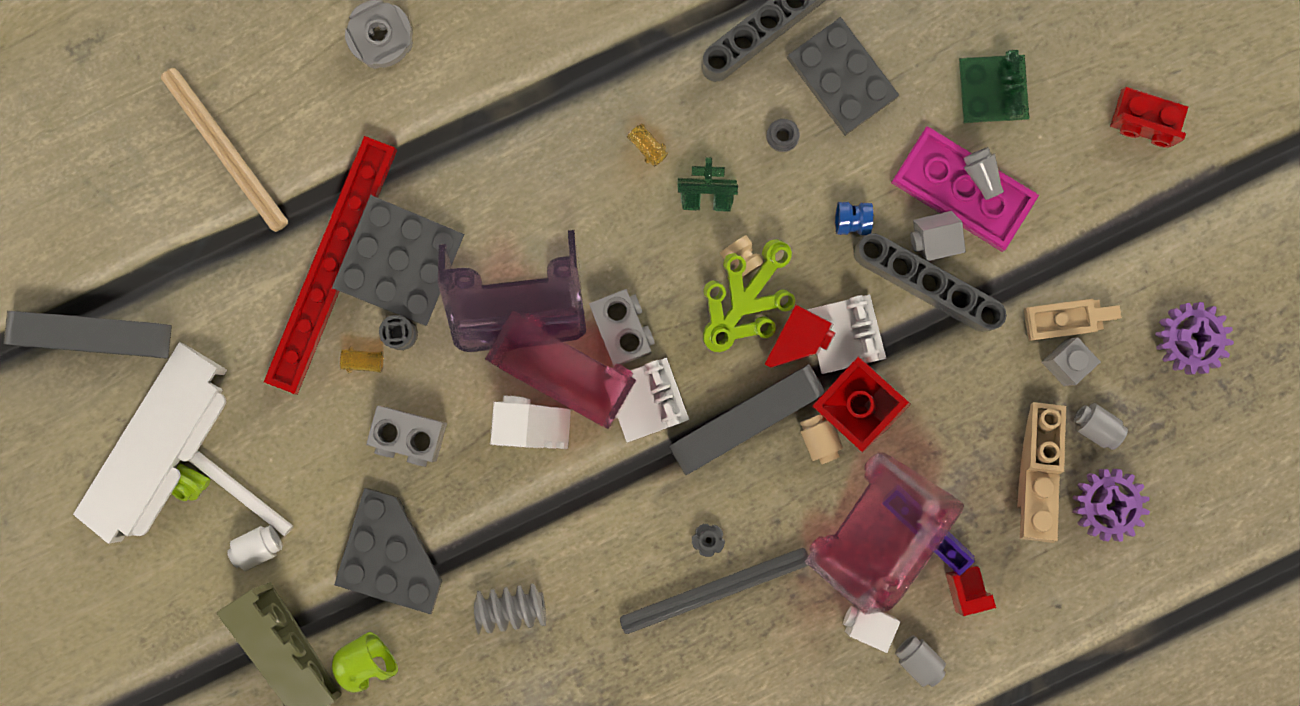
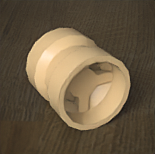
(744, 248)

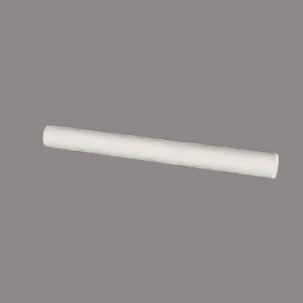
(241, 493)

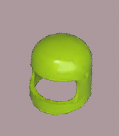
(355, 664)

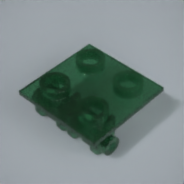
(994, 88)

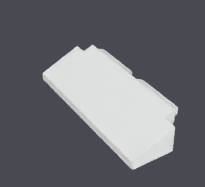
(160, 434)

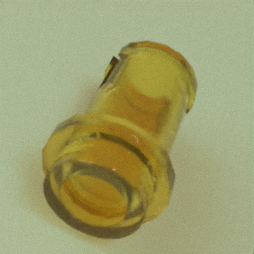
(648, 145)
(361, 360)

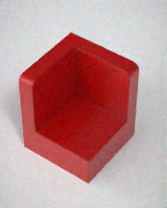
(969, 592)

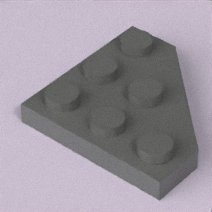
(387, 556)

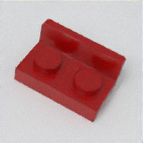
(1149, 117)

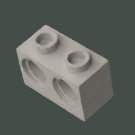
(613, 331)
(408, 428)

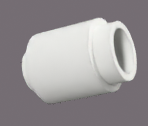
(254, 547)

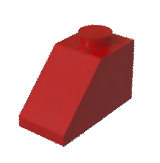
(801, 338)

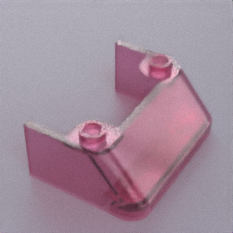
(561, 370)

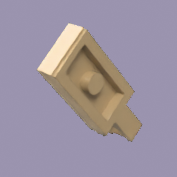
(1068, 318)

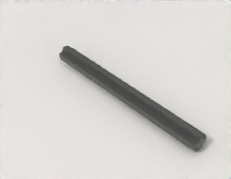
(714, 591)

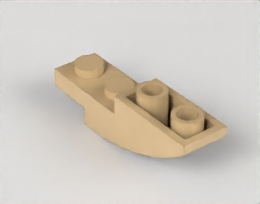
(1040, 472)

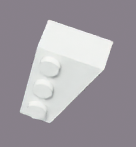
(529, 425)

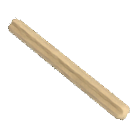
(224, 149)

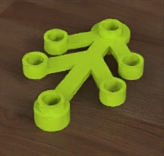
(744, 300)

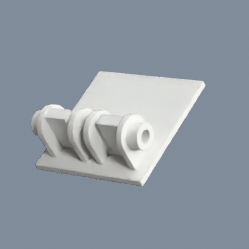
(855, 333)
(653, 402)

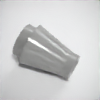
(984, 172)

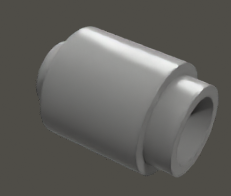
(1100, 426)
(921, 661)

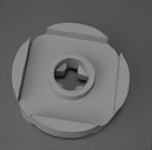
(374, 52)

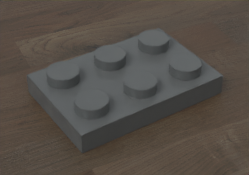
(842, 76)

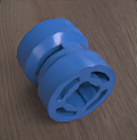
(854, 218)

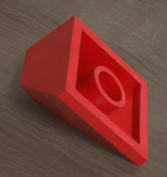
(861, 404)

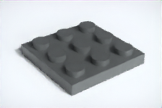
(396, 260)

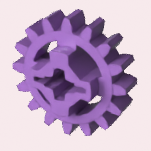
(1203, 326)
(1116, 516)

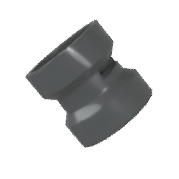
(403, 336)

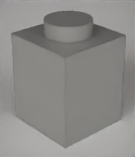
(938, 236)
(1071, 361)

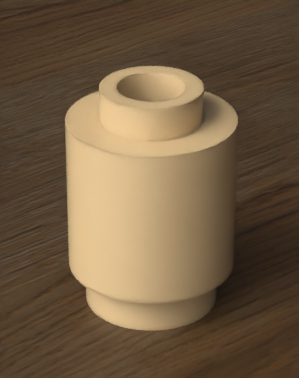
(821, 439)

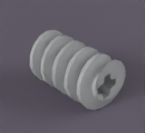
(510, 609)

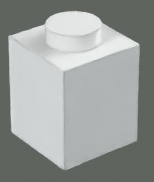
(872, 629)

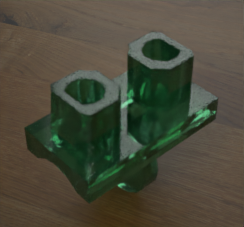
(722, 189)

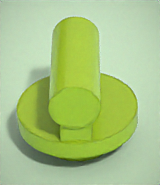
(190, 484)

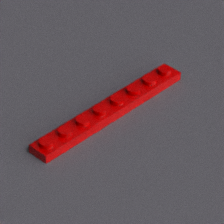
(317, 295)

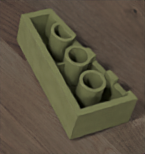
(279, 648)

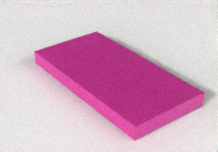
(937, 179)

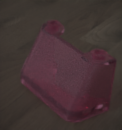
(885, 536)

